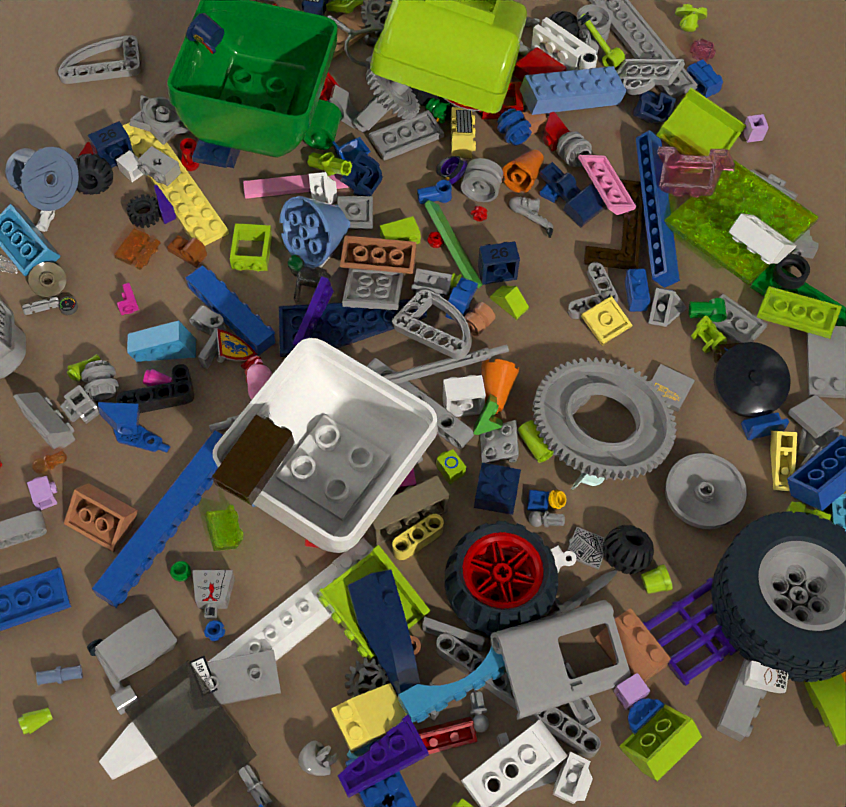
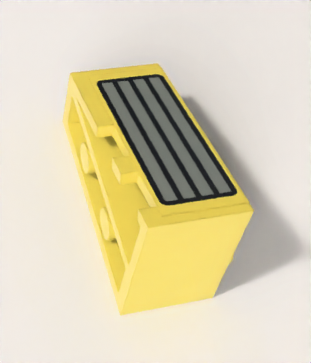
(462, 132)

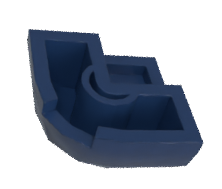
(654, 107)
(364, 175)

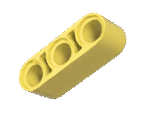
(421, 528)

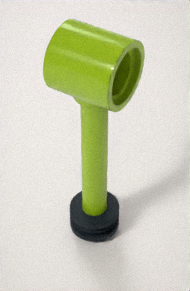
(612, 57)

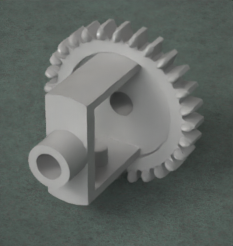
(387, 96)

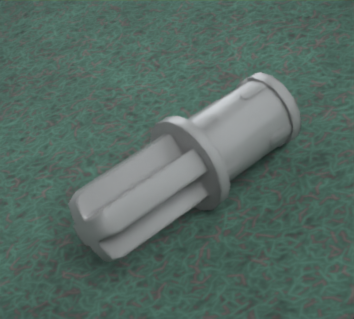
(254, 786)

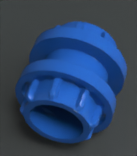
(515, 129)

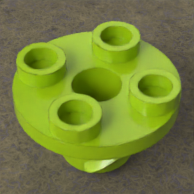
(690, 17)

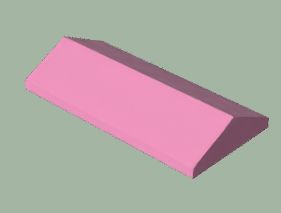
(607, 183)

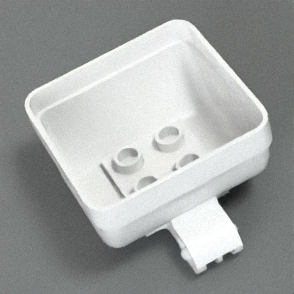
(350, 447)

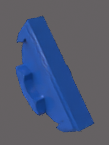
(642, 712)

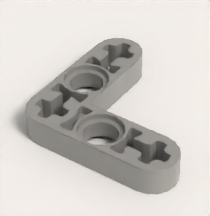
(601, 294)

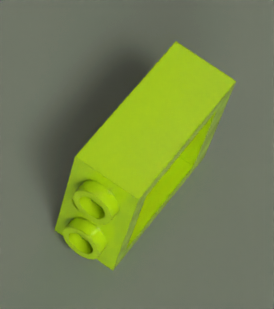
(251, 233)

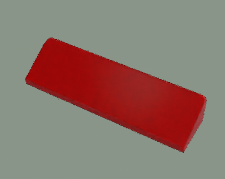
(448, 735)

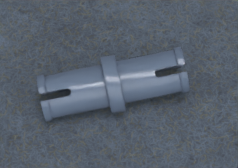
(59, 675)

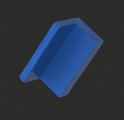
(763, 425)

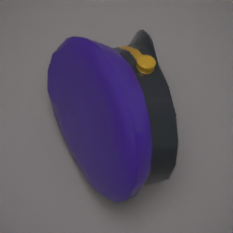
(452, 168)

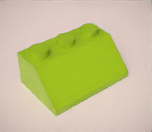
(661, 742)

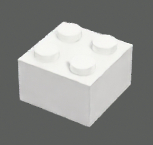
(464, 395)

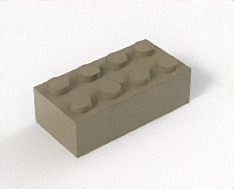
(409, 508)

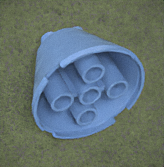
(312, 229)

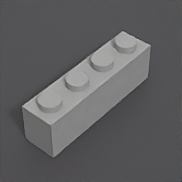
(740, 708)

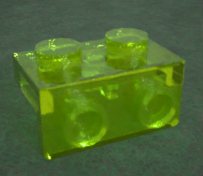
(224, 528)

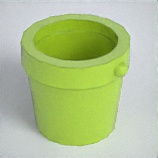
(657, 580)

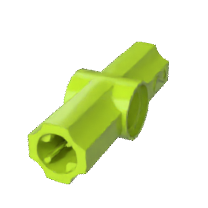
(329, 164)

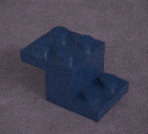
(215, 155)

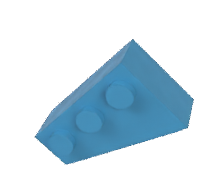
(162, 343)

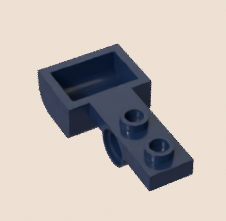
(580, 205)

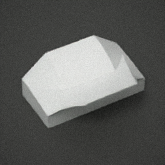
(323, 188)
(573, 779)

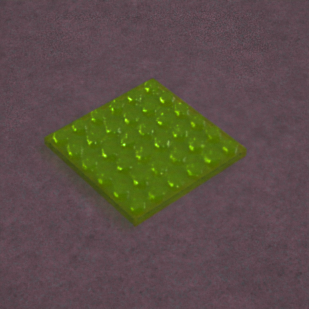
(708, 219)

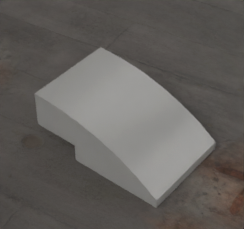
(136, 645)

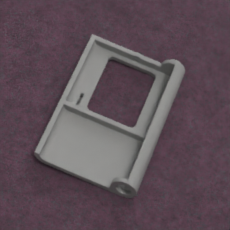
(537, 664)

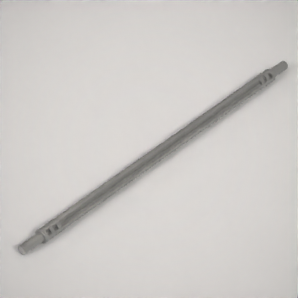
(413, 373)

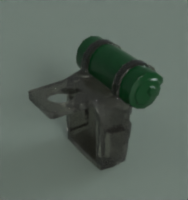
(305, 275)

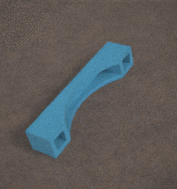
(424, 699)

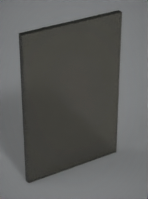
(190, 733)

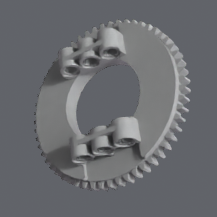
(572, 386)

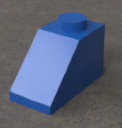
(121, 416)

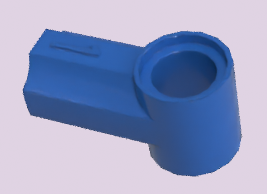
(440, 192)

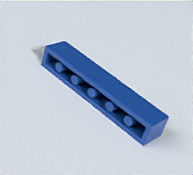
(233, 311)

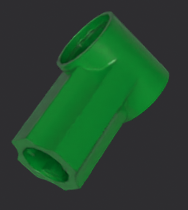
(714, 309)

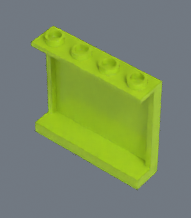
(700, 126)
(339, 602)

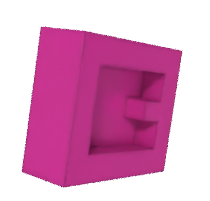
(129, 304)

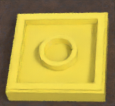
(606, 320)

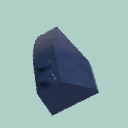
(385, 627)

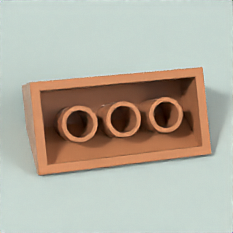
(378, 254)

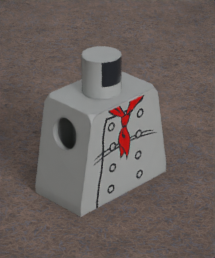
(213, 590)

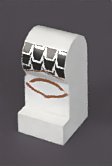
(765, 678)

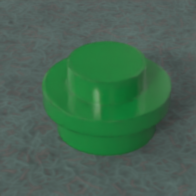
(180, 571)

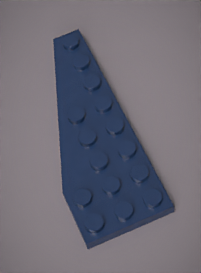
(337, 324)

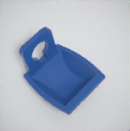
(351, 149)

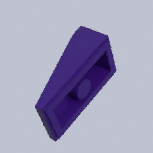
(166, 208)

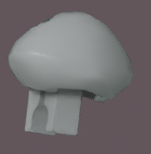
(315, 759)

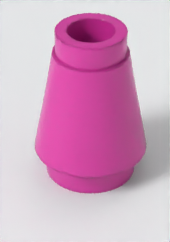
(154, 378)

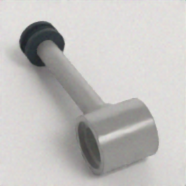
(124, 695)

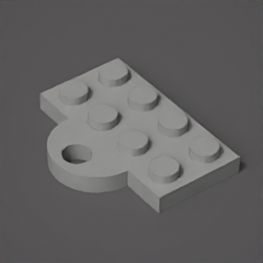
(643, 74)

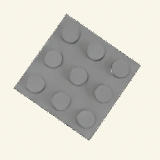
(372, 289)

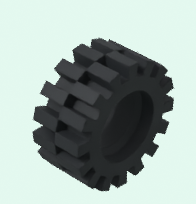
(143, 203)

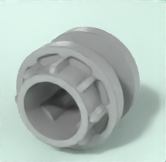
(571, 146)
(99, 379)

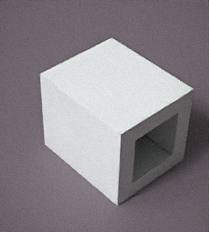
(129, 166)

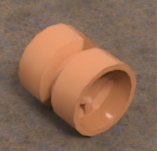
(479, 318)

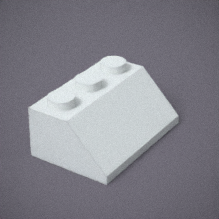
(761, 238)

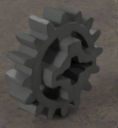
(361, 687)

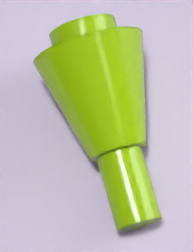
(75, 370)

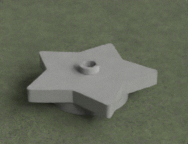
(159, 118)

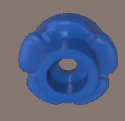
(214, 625)

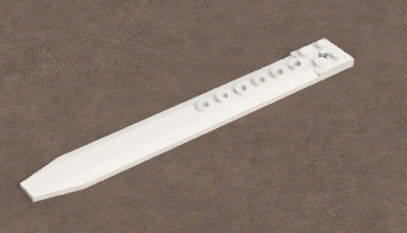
(276, 631)

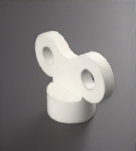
(560, 557)

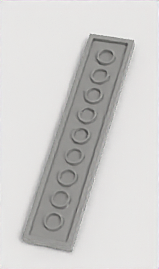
(643, 41)

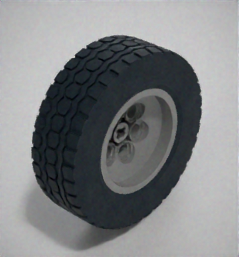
(746, 603)

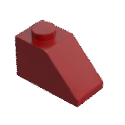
(553, 131)

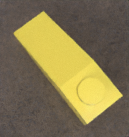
(782, 458)

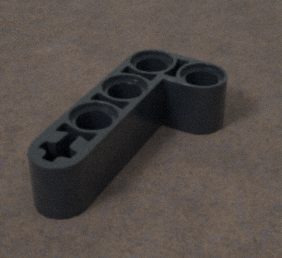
(155, 393)

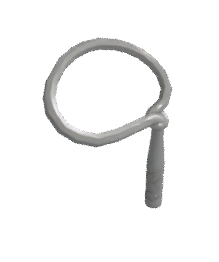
(351, 32)

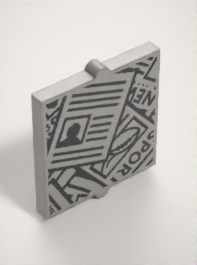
(587, 547)

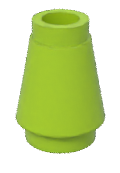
(34, 720)

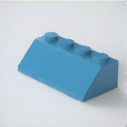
(24, 241)

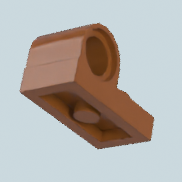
(189, 251)

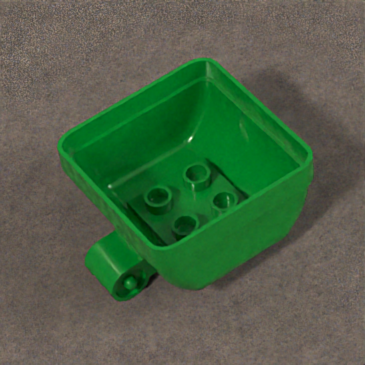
(260, 82)

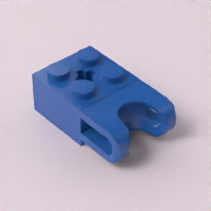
(389, 788)

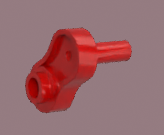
(187, 154)

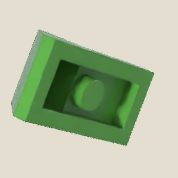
(486, 421)

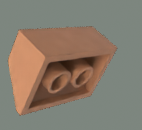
(100, 516)
(640, 647)

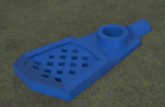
(142, 439)

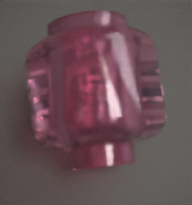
(702, 49)

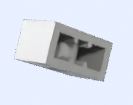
(159, 166)

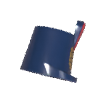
(205, 31)

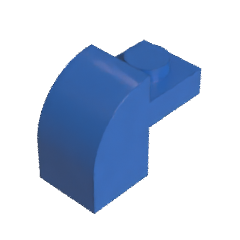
(462, 295)

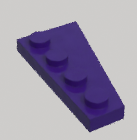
(315, 310)
(391, 754)

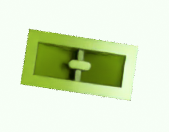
(510, 300)

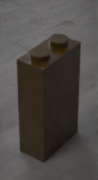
(253, 459)

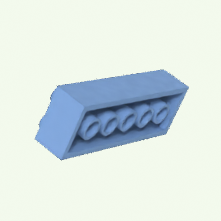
(572, 90)

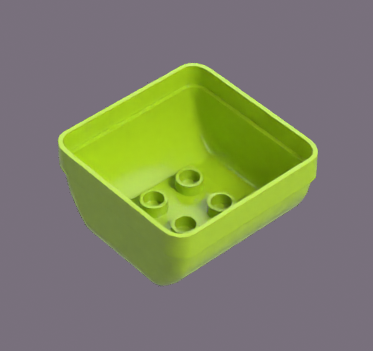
(452, 48)

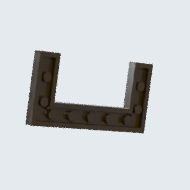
(628, 256)

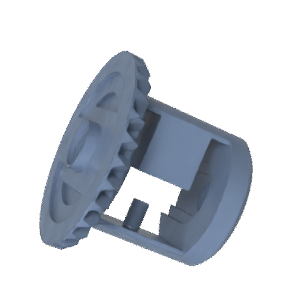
(29, 170)

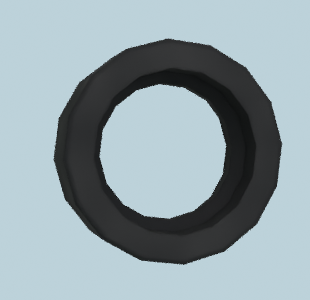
(791, 282)

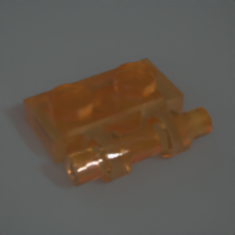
(133, 245)

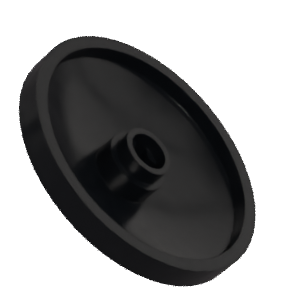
(752, 379)

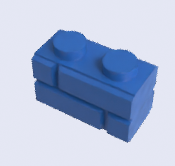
(705, 77)
(637, 290)

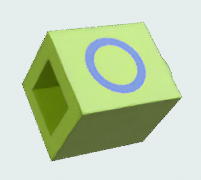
(450, 466)

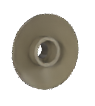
(43, 272)

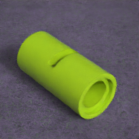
(534, 441)

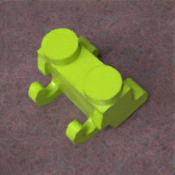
(708, 332)

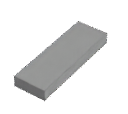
(437, 628)

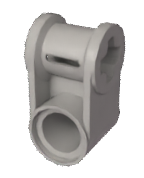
(207, 320)

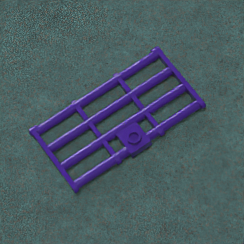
(691, 622)

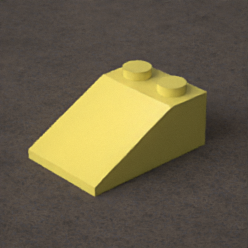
(368, 716)

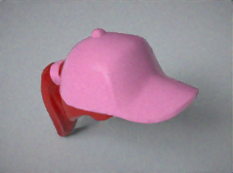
(256, 374)

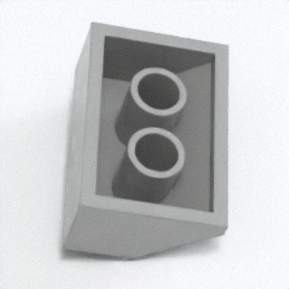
(45, 420)

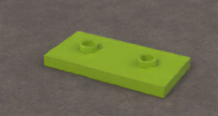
(799, 312)

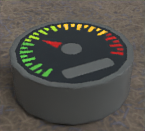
(68, 305)

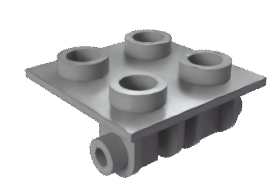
(500, 443)

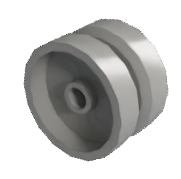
(600, 19)
(482, 180)

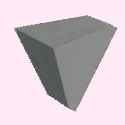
(665, 307)

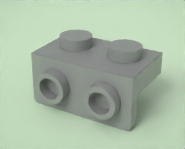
(432, 281)

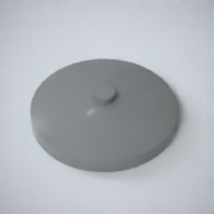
(705, 491)

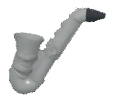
(525, 207)

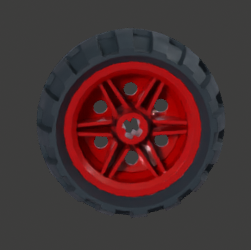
(526, 554)

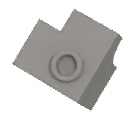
(805, 246)
(80, 404)

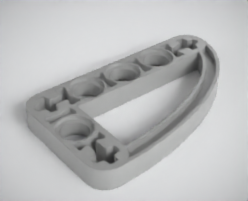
(68, 65)
(422, 302)

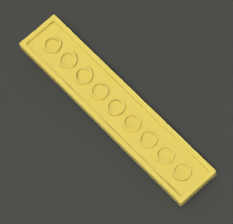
(185, 196)

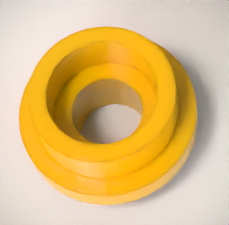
(557, 499)

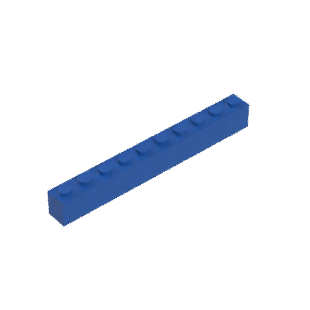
(656, 210)
(158, 526)

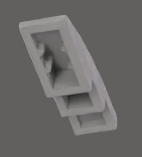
(582, 709)

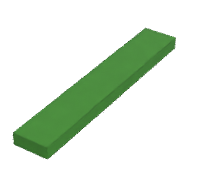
(452, 242)

